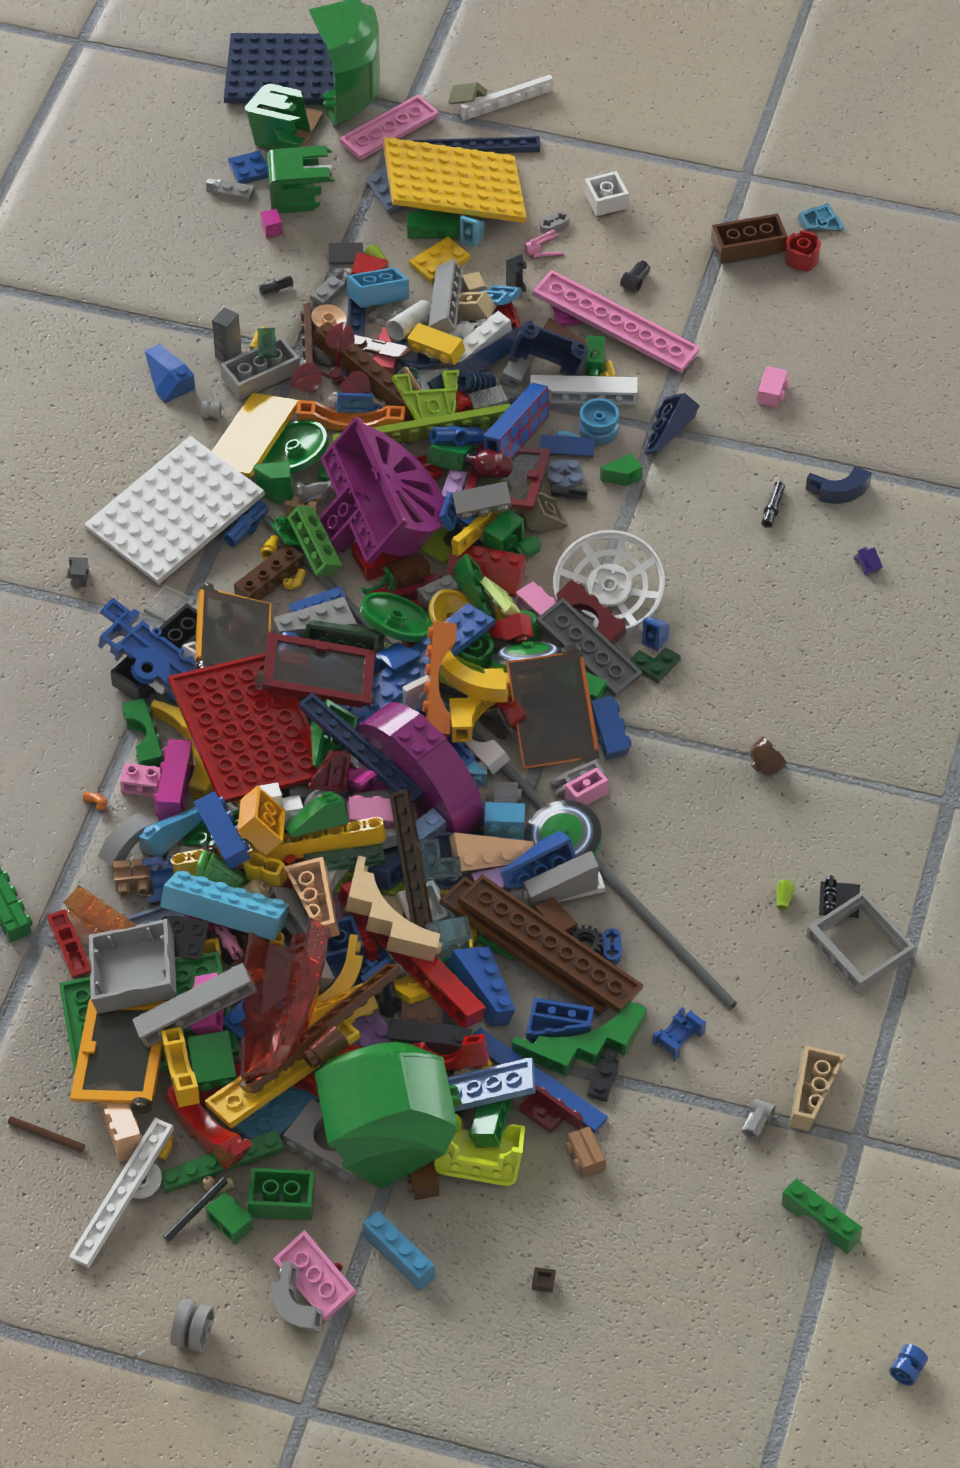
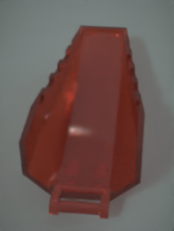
(285, 997)

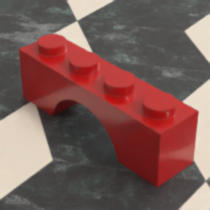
(470, 1054)

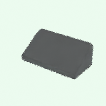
(344, 252)

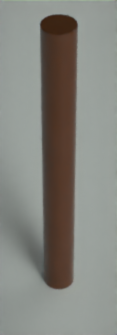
(46, 1134)

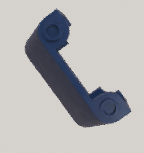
(550, 347)

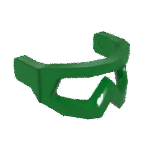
(388, 575)

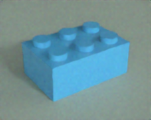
(378, 287)

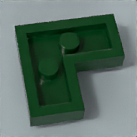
(656, 667)

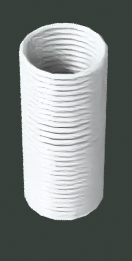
(408, 320)

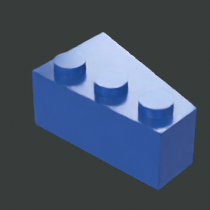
(610, 728)
(558, 1019)

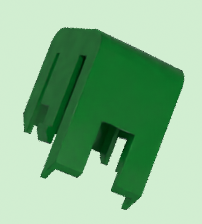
(279, 123)
(290, 183)

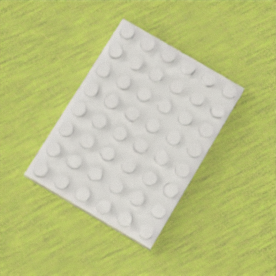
(174, 509)

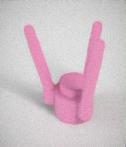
(533, 246)

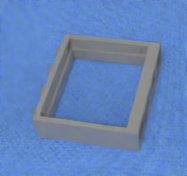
(837, 958)

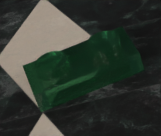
(266, 343)

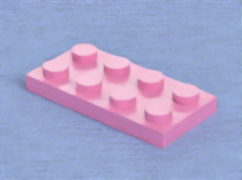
(317, 1275)

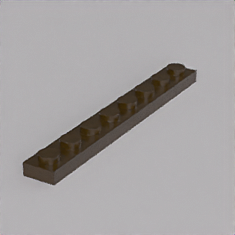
(410, 858)

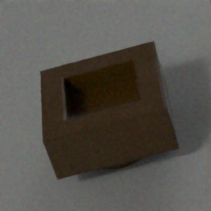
(543, 1279)

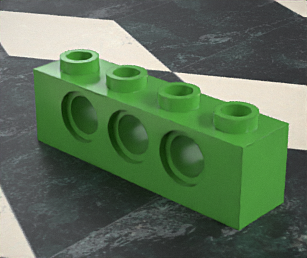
(314, 541)

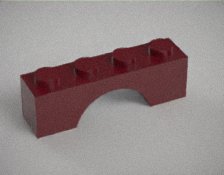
(579, 599)

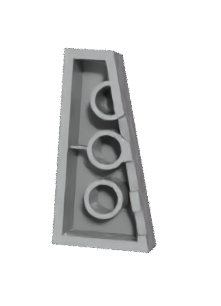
(333, 611)

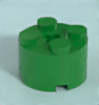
(479, 651)

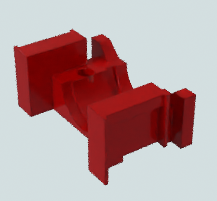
(512, 711)

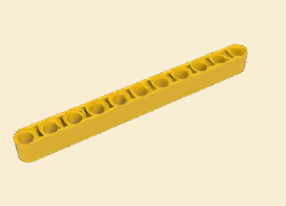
(348, 835)

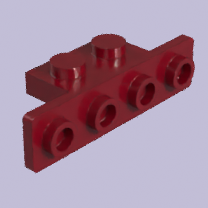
(549, 1111)

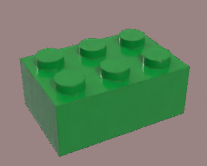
(281, 1193)

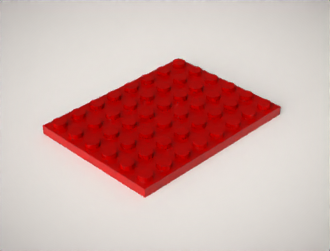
(243, 731)

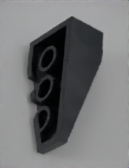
(437, 1037)

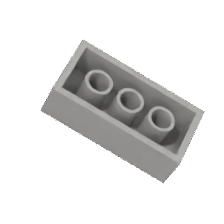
(250, 374)

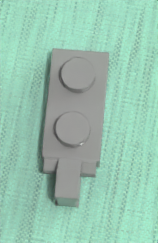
(230, 189)

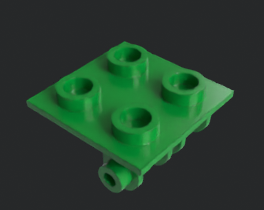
(284, 529)

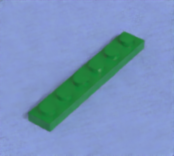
(208, 1165)

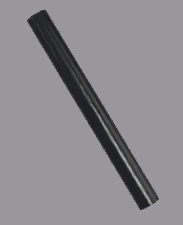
(195, 1209)

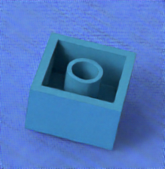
(505, 820)

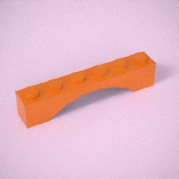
(334, 420)
(442, 639)

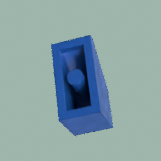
(654, 632)

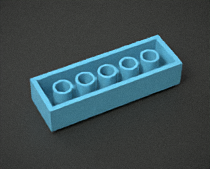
(224, 905)

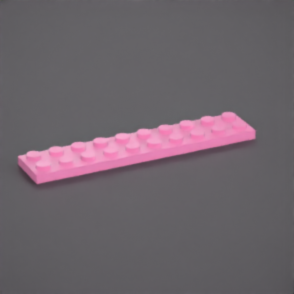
(616, 321)

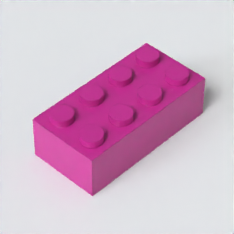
(175, 777)

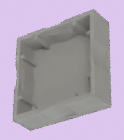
(132, 966)

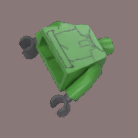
(216, 869)

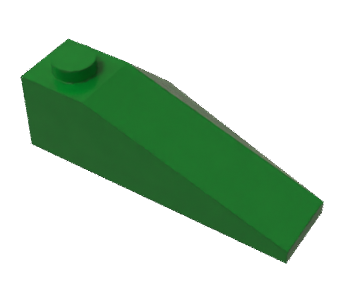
(468, 578)

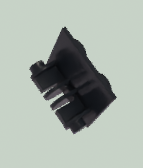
(835, 894)
(189, 936)

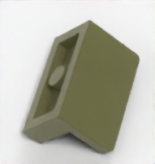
(466, 93)

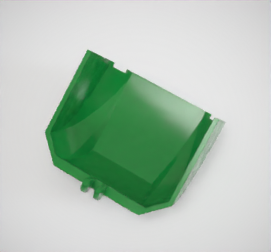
(353, 46)
(387, 1109)

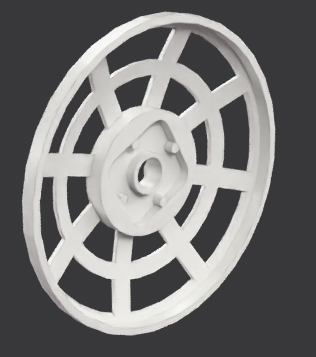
(613, 573)

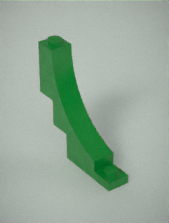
(562, 1052)

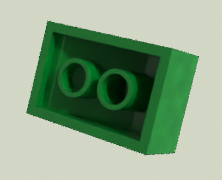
(318, 815)

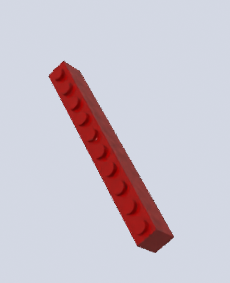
(432, 977)

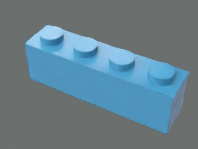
(398, 1250)

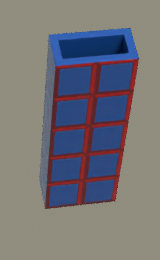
(519, 421)

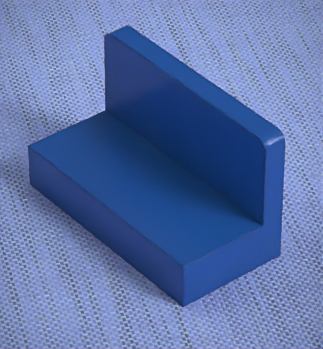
(354, 402)

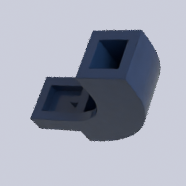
(840, 490)

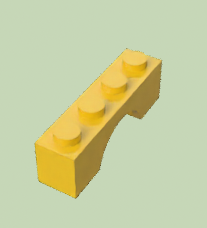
(179, 1067)

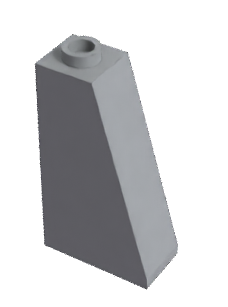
(563, 881)

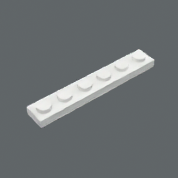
(506, 97)

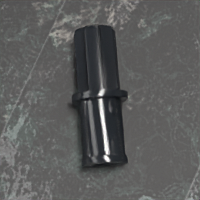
(275, 285)
(568, 492)

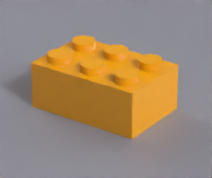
(261, 820)

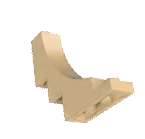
(403, 935)

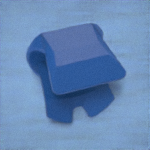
(394, 657)

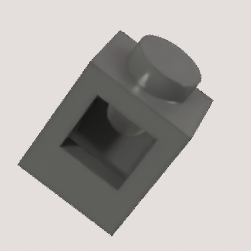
(78, 571)

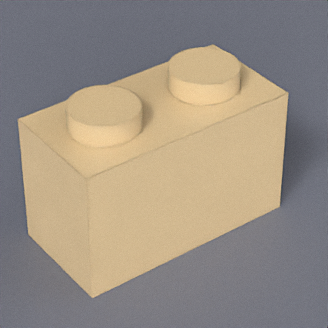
(475, 305)

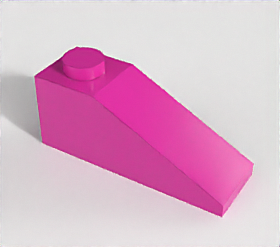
(360, 780)

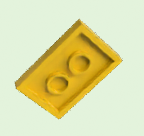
(440, 253)

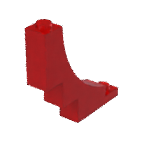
(214, 1138)

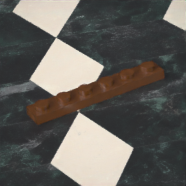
(308, 329)

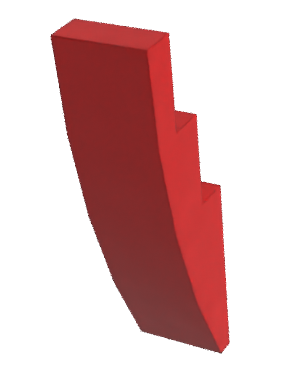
(68, 943)

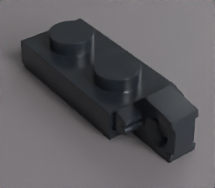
(604, 1076)

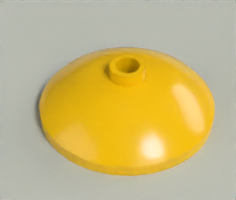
(446, 603)

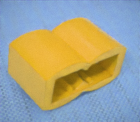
(265, 869)

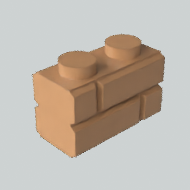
(586, 1152)

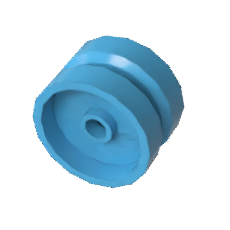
(599, 420)

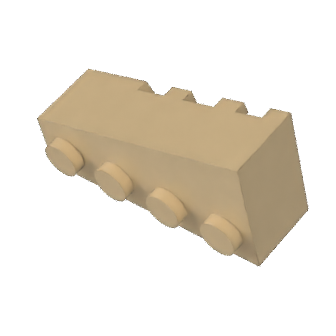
(814, 1079)

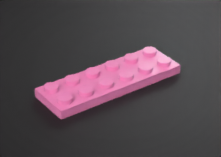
(391, 124)

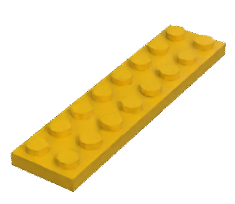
(235, 1105)

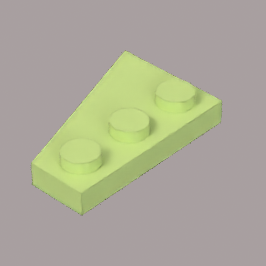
(500, 597)

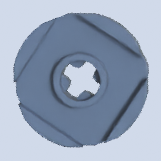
(569, 467)

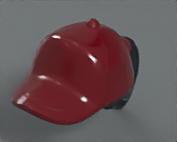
(490, 463)

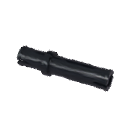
(768, 518)

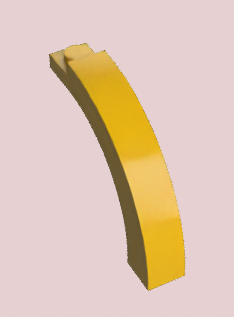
(473, 683)
(349, 972)

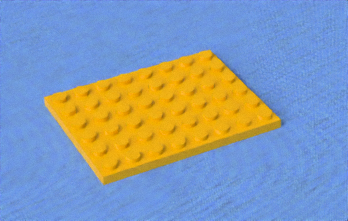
(453, 180)

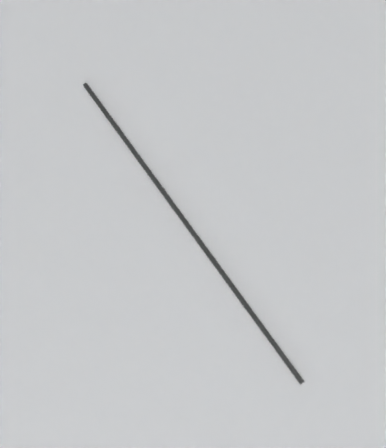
(653, 922)

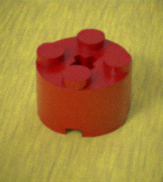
(802, 250)

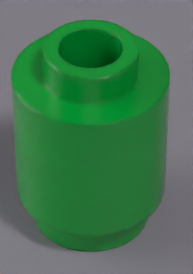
(527, 546)

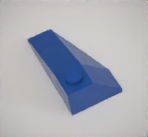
(540, 858)

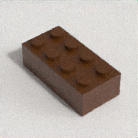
(749, 238)

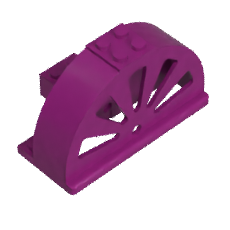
(381, 495)
(429, 762)

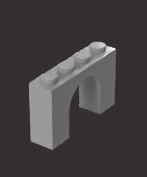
(301, 1139)

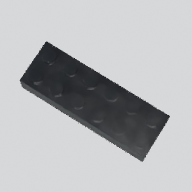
(178, 630)

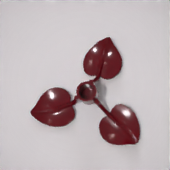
(308, 378)

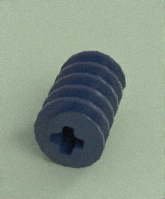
(474, 381)

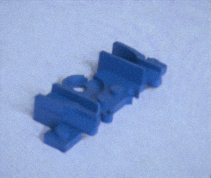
(143, 646)

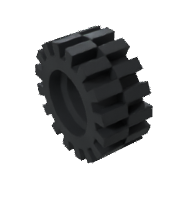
(590, 935)

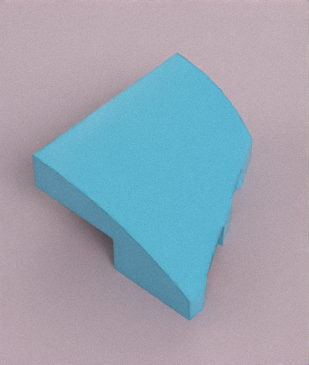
(820, 218)

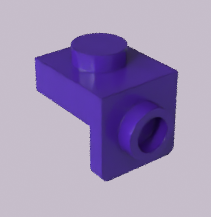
(868, 560)

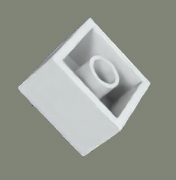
(606, 193)

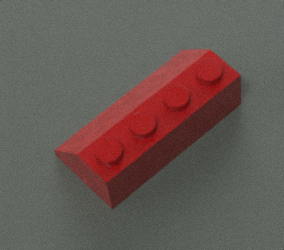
(499, 566)

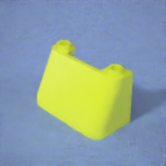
(483, 1164)

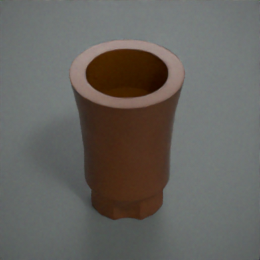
(325, 1047)

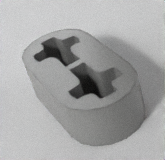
(554, 222)

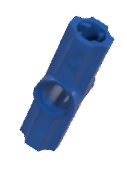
(456, 435)
(246, 523)

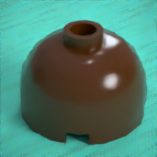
(765, 757)

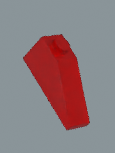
(513, 628)

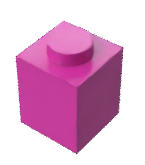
(271, 223)

